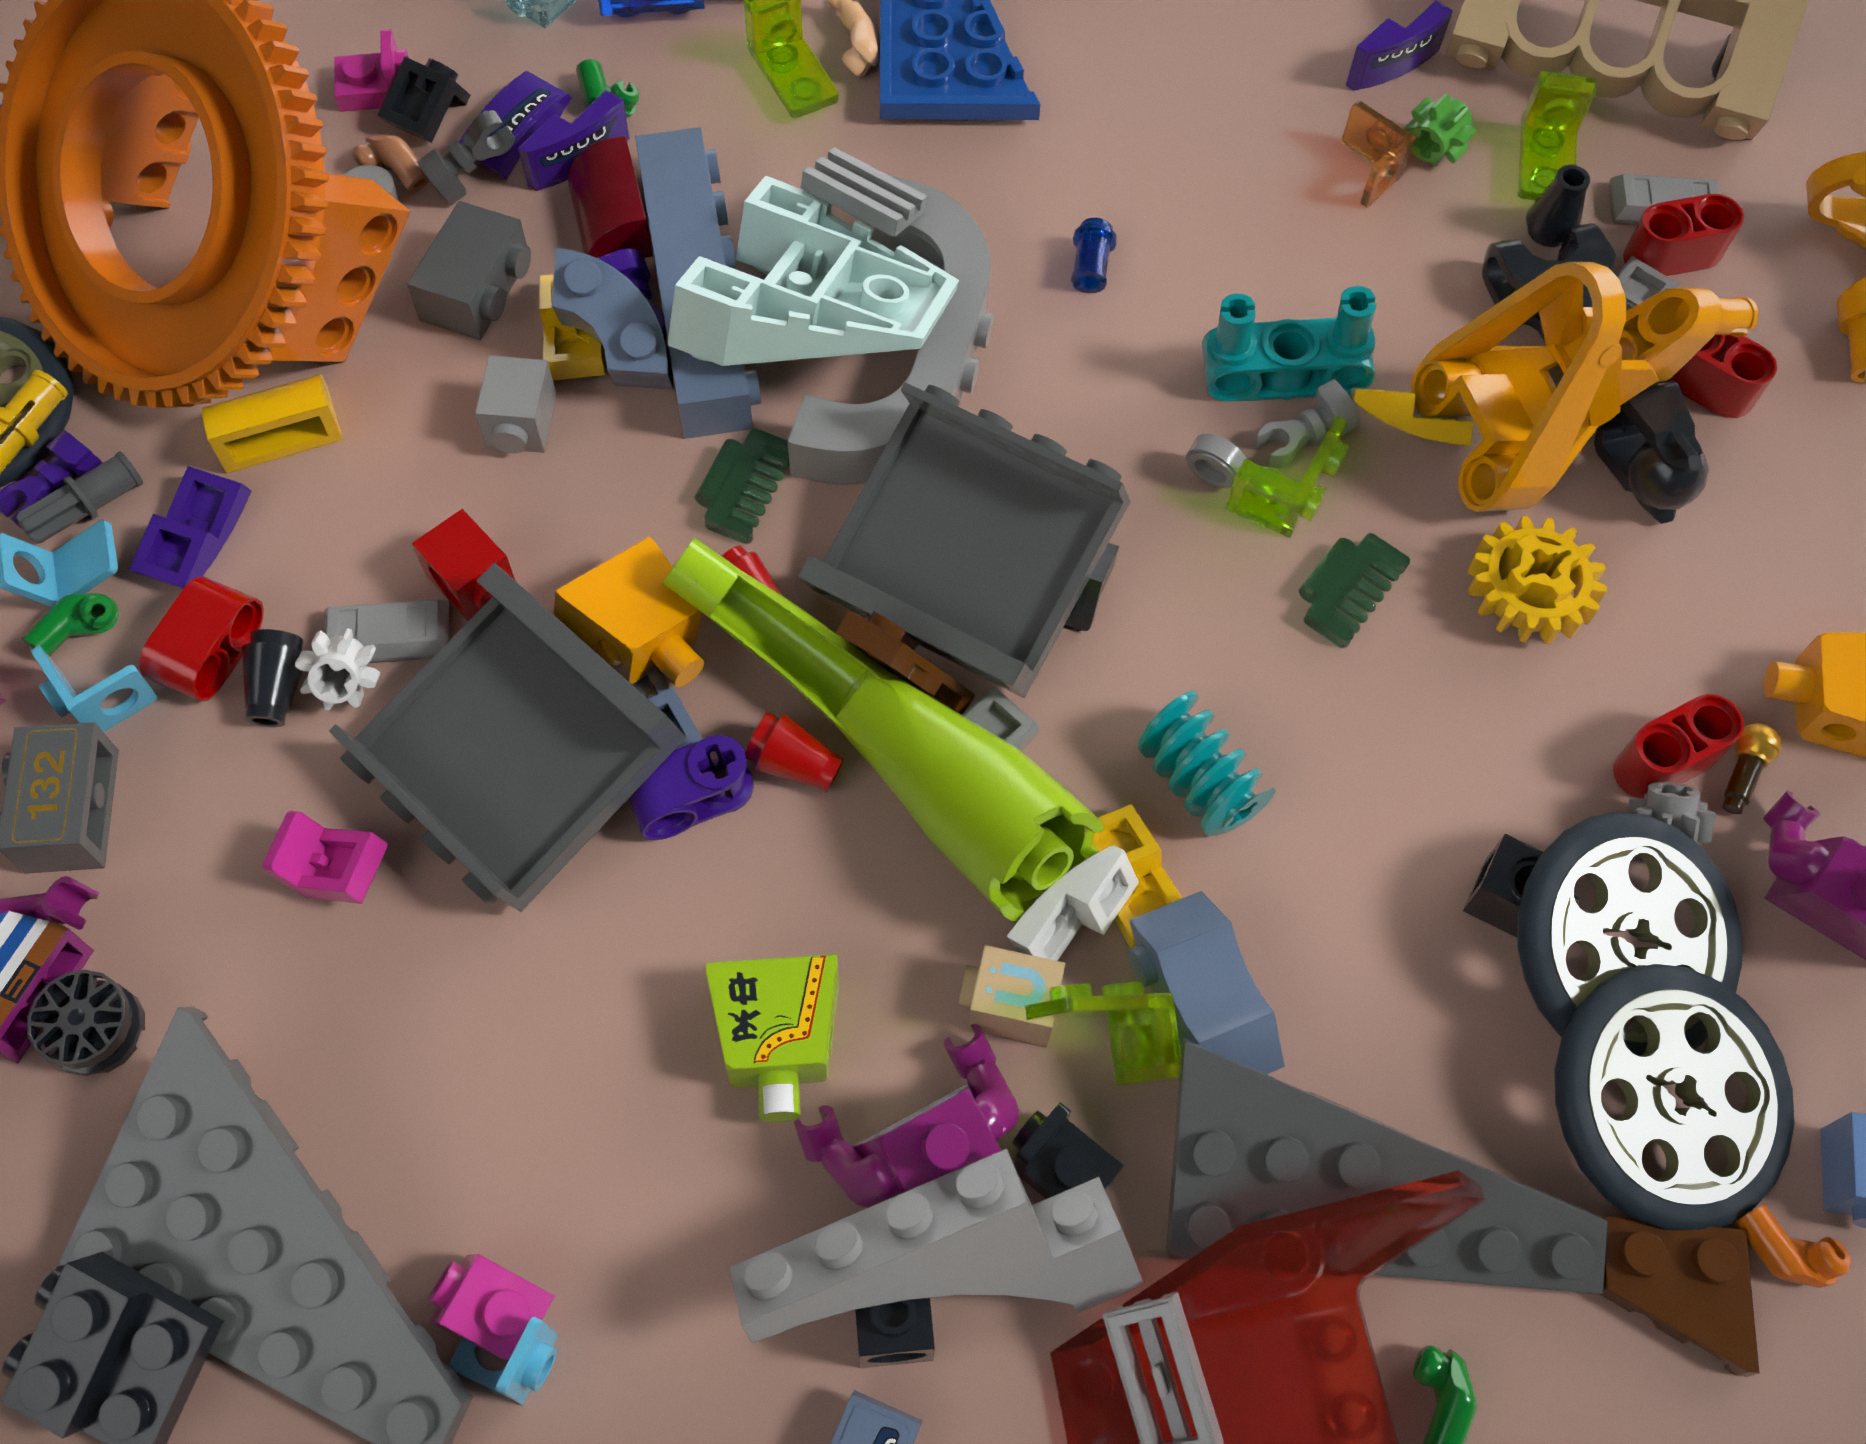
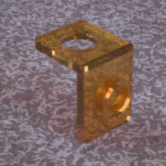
(1380, 143)

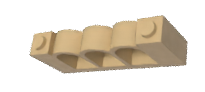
(1732, 106)

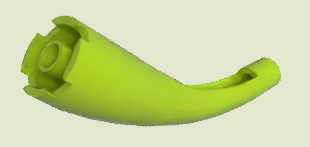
(965, 787)

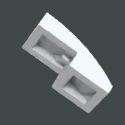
(1083, 896)

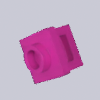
(324, 860)
(486, 1304)

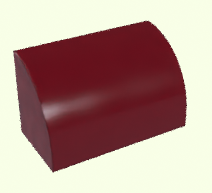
(608, 200)

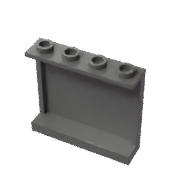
(972, 538)
(511, 745)

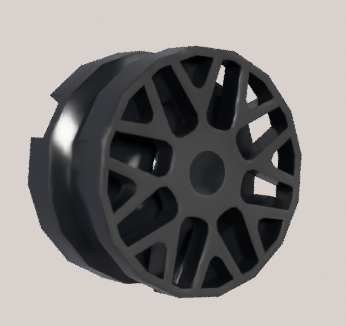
(86, 1023)

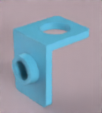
(66, 571)
(86, 705)
(525, 1369)

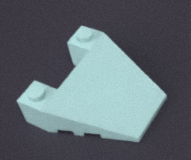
(823, 294)

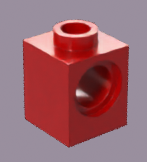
(454, 559)

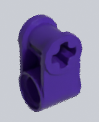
(686, 790)

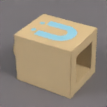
(1003, 989)

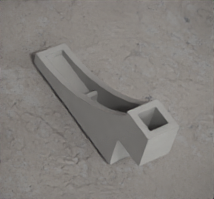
(939, 1240)

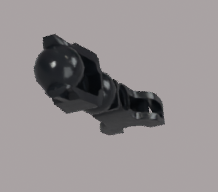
(1653, 436)

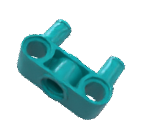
(1289, 355)

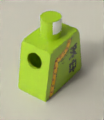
(776, 1026)

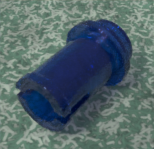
(1093, 243)

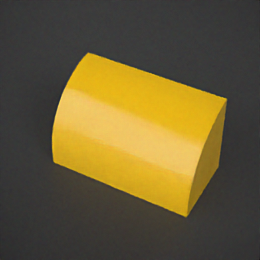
(271, 423)

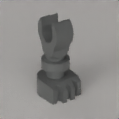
(476, 145)

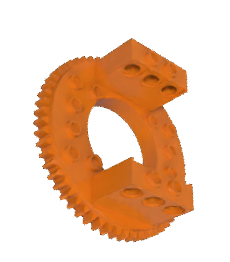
(107, 115)

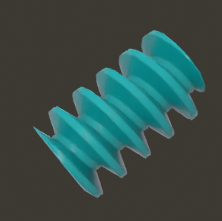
(1200, 768)

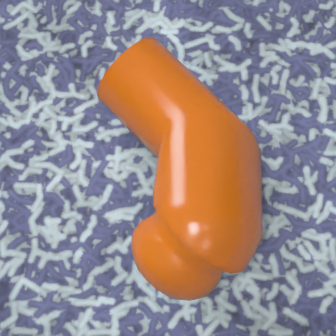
(1792, 1258)

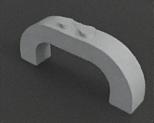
(843, 440)

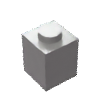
(516, 404)

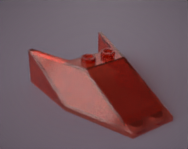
(1272, 1325)

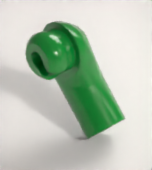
(73, 617)

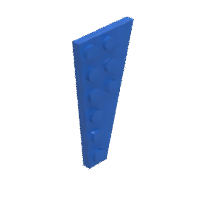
(949, 63)

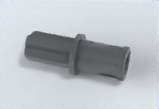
(79, 498)

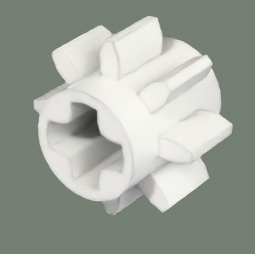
(339, 653)

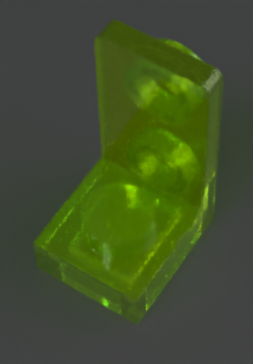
(785, 58)
(1551, 129)
(1280, 502)
(1139, 1025)

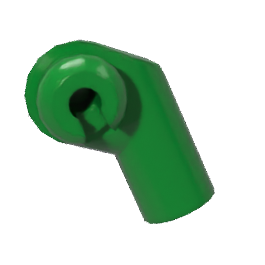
(594, 84)
(1452, 1391)

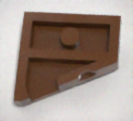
(896, 651)
(1687, 1285)

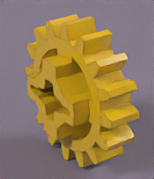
(1538, 580)

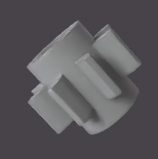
(1677, 806)

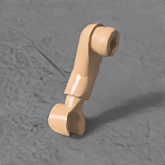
(863, 37)

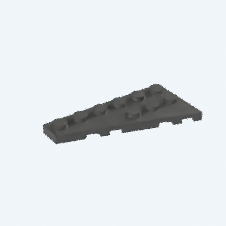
(1271, 1149)

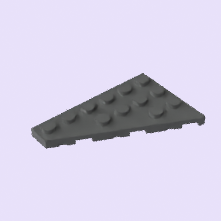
(231, 1220)

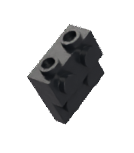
(109, 1354)

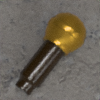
(1754, 751)

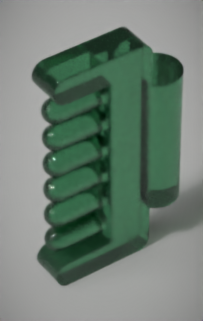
(730, 480)
(1338, 576)

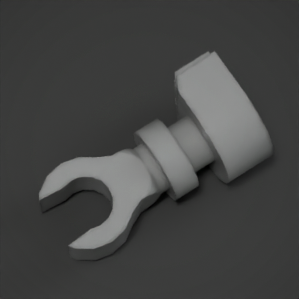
(1310, 424)

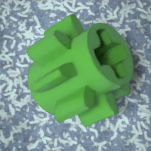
(1440, 129)

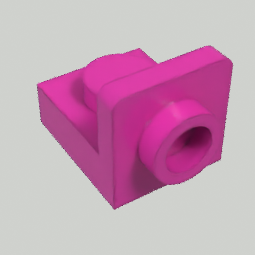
(365, 79)

